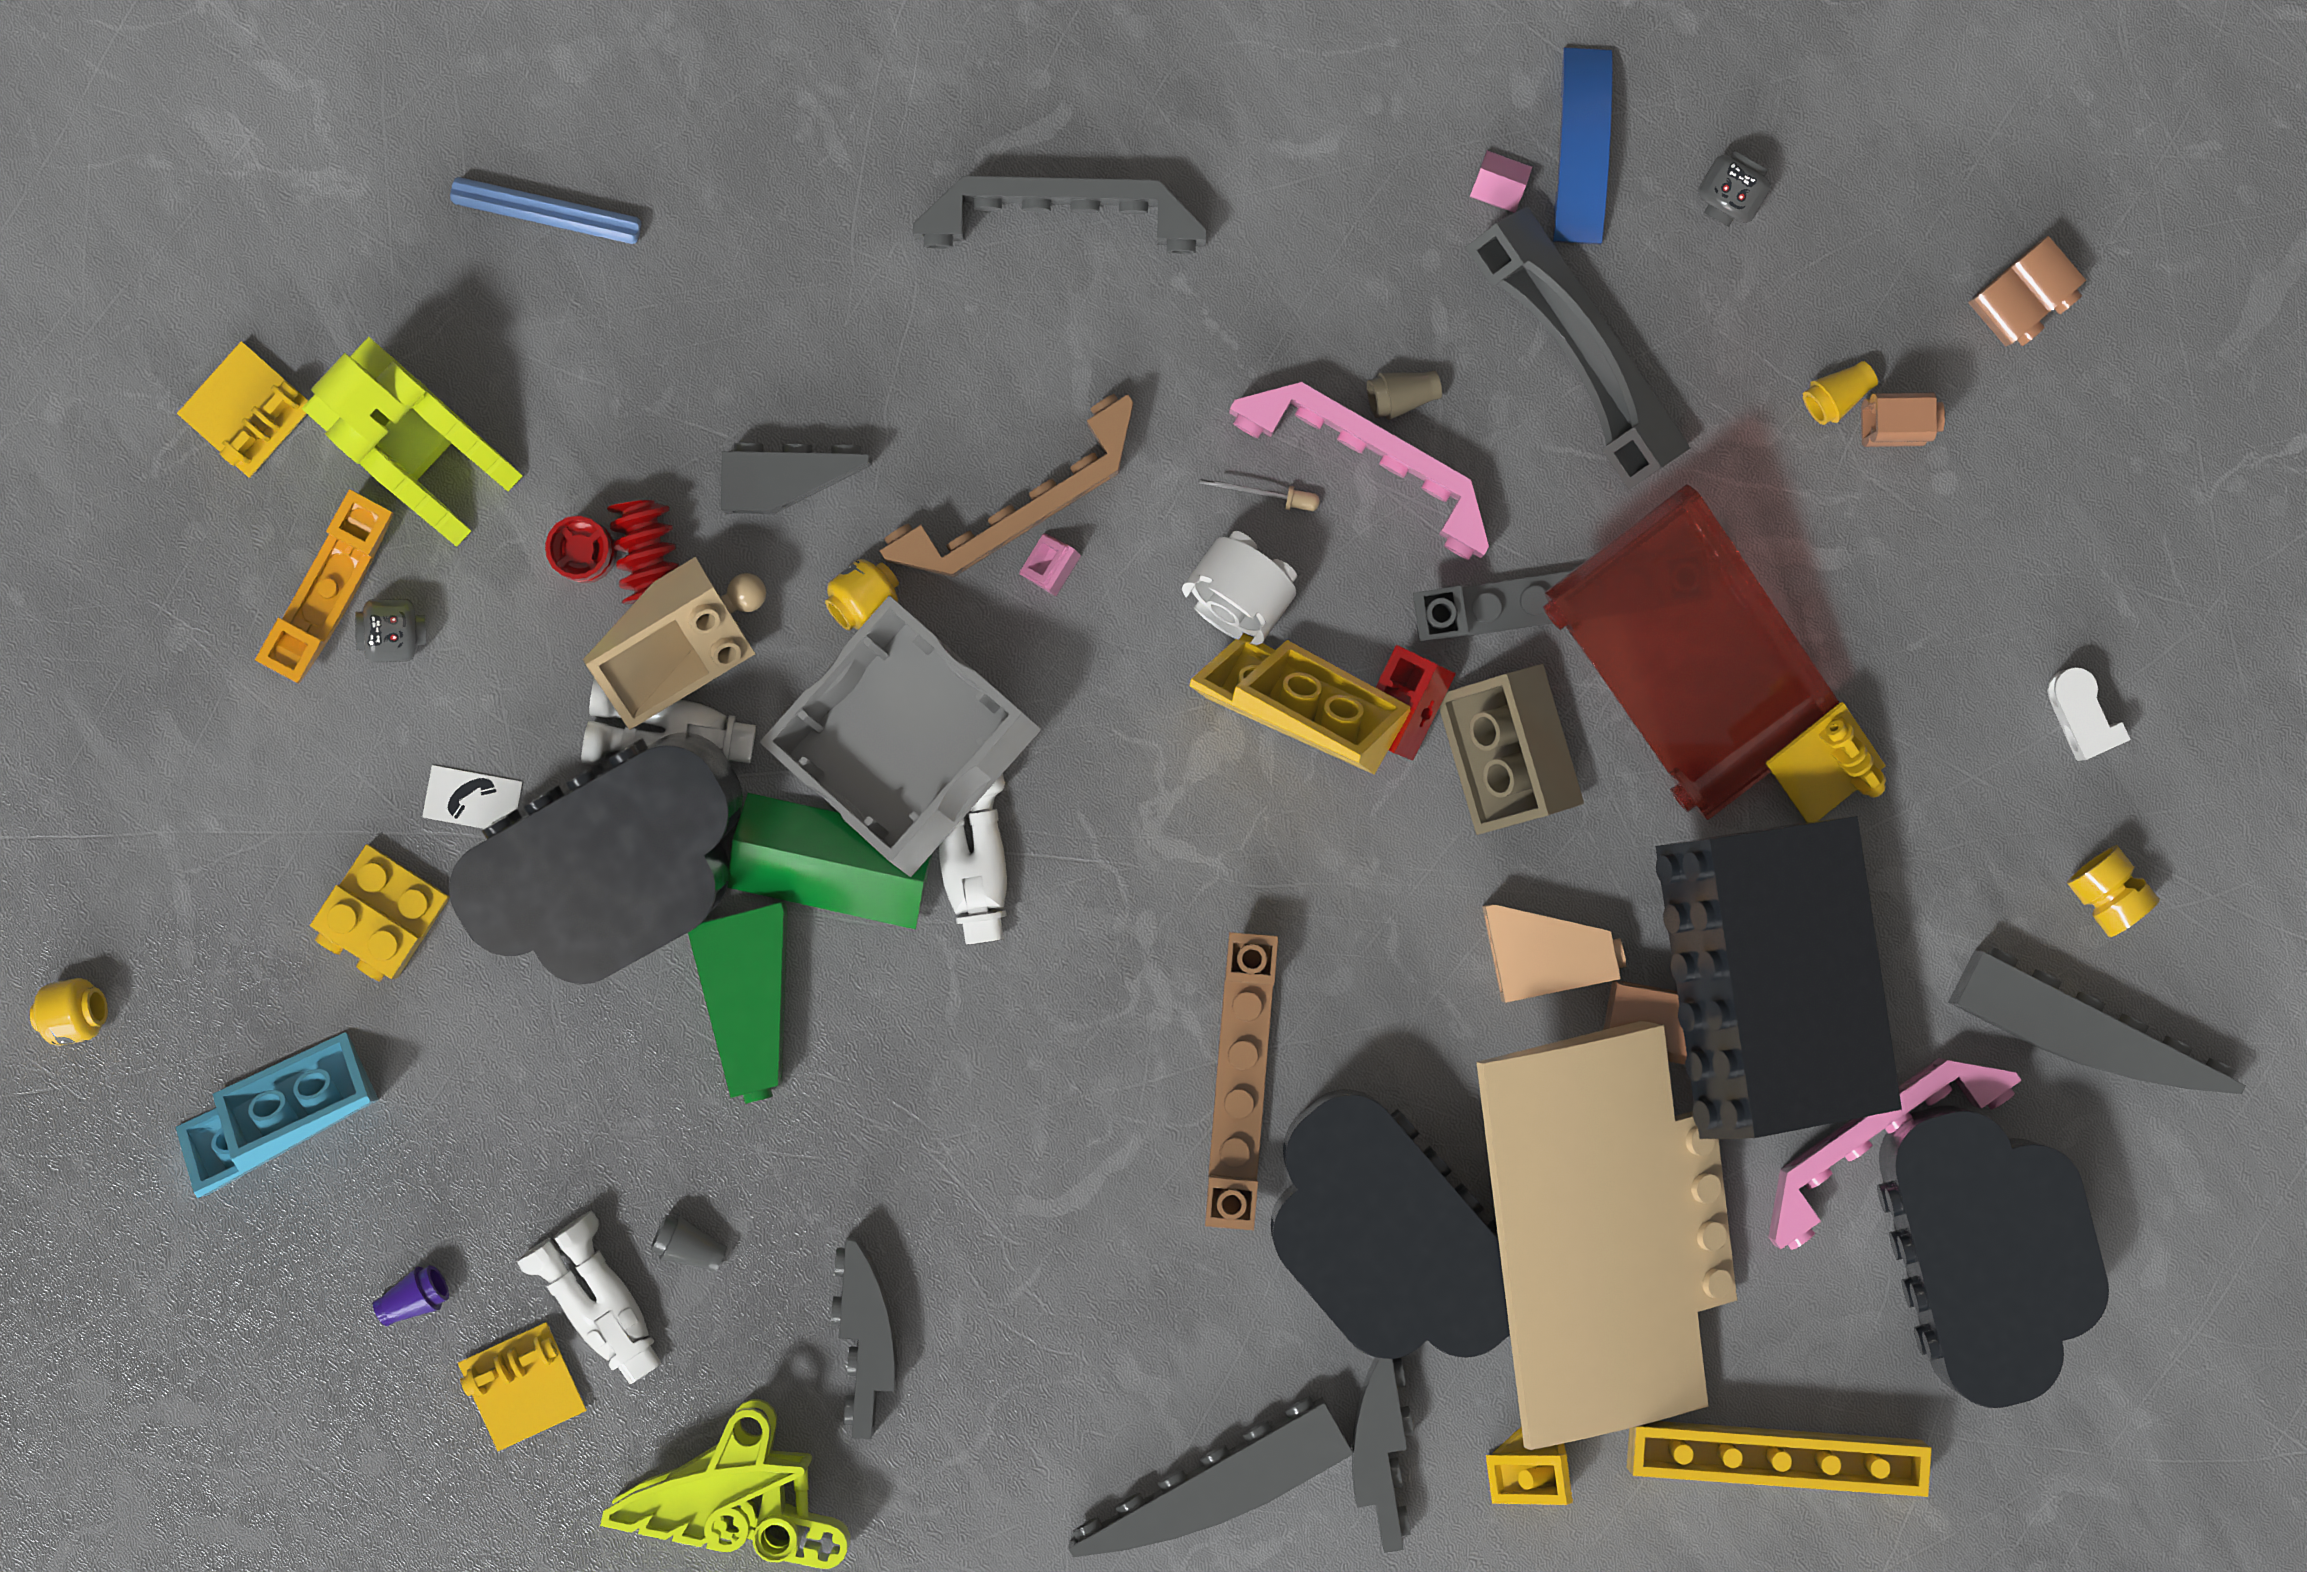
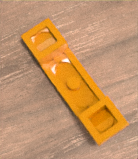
(327, 587)

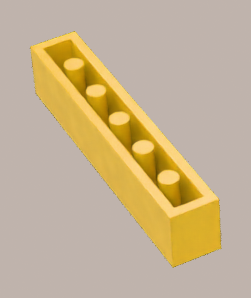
(1779, 1458)

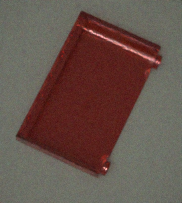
(1692, 651)

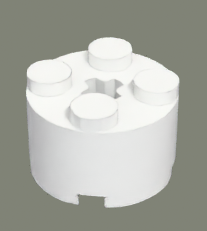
(1241, 588)

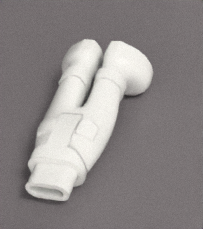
(683, 716)
(977, 879)
(613, 1321)

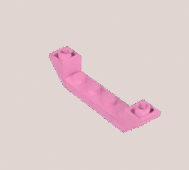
(1265, 410)
(1793, 1215)

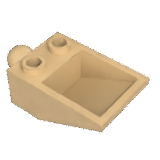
(662, 648)

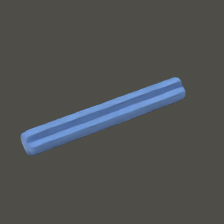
(545, 210)

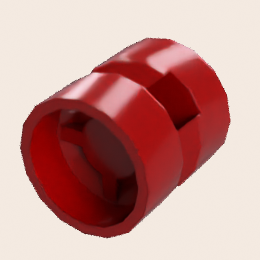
(580, 549)

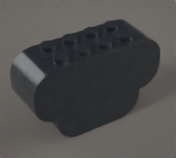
(606, 865)
(1386, 1234)
(1991, 1252)

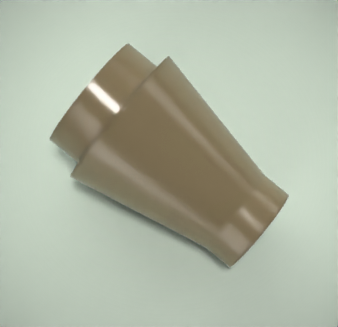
(1401, 392)

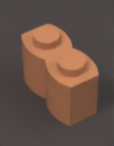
(2028, 292)
(1901, 419)

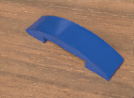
(1583, 146)

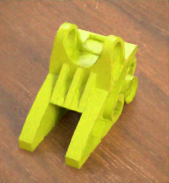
(398, 430)
(740, 1467)

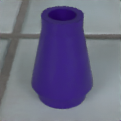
(414, 1295)

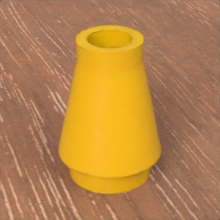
(1839, 392)

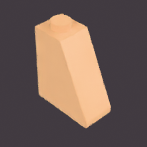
(1548, 954)

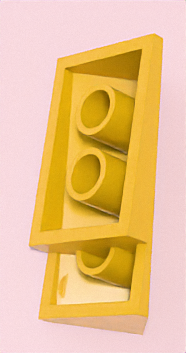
(1304, 699)

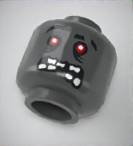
(1734, 188)
(389, 630)

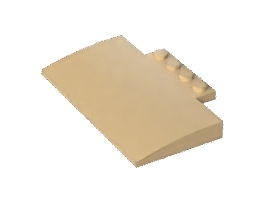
(1603, 1232)

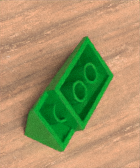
(821, 863)

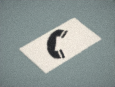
(469, 797)

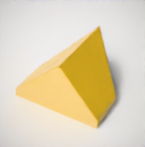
(1528, 1475)

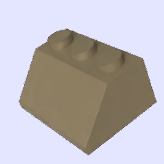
(1510, 749)

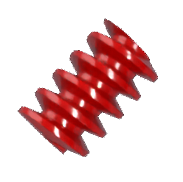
(642, 545)

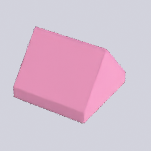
(1501, 181)
(1050, 564)

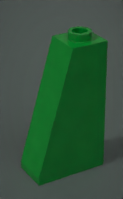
(744, 991)

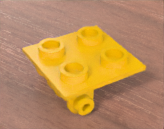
(244, 409)
(1828, 765)
(521, 1386)

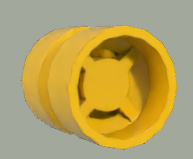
(2113, 891)

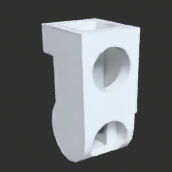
(2080, 715)

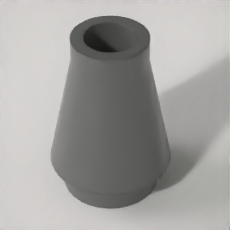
(686, 1244)

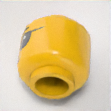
(859, 592)
(68, 1011)

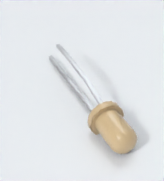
(1295, 498)

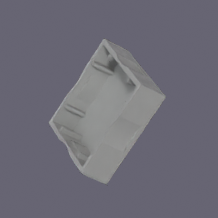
(900, 736)

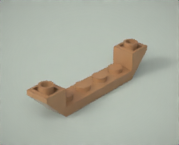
(1109, 426)
(1240, 1081)

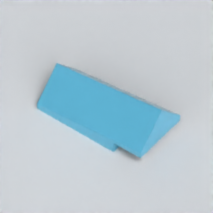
(274, 1113)

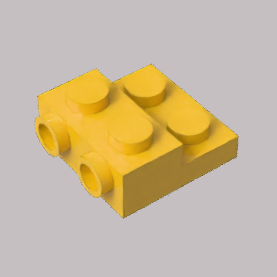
(378, 914)

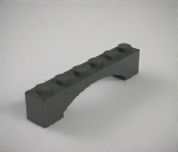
(1530, 268)

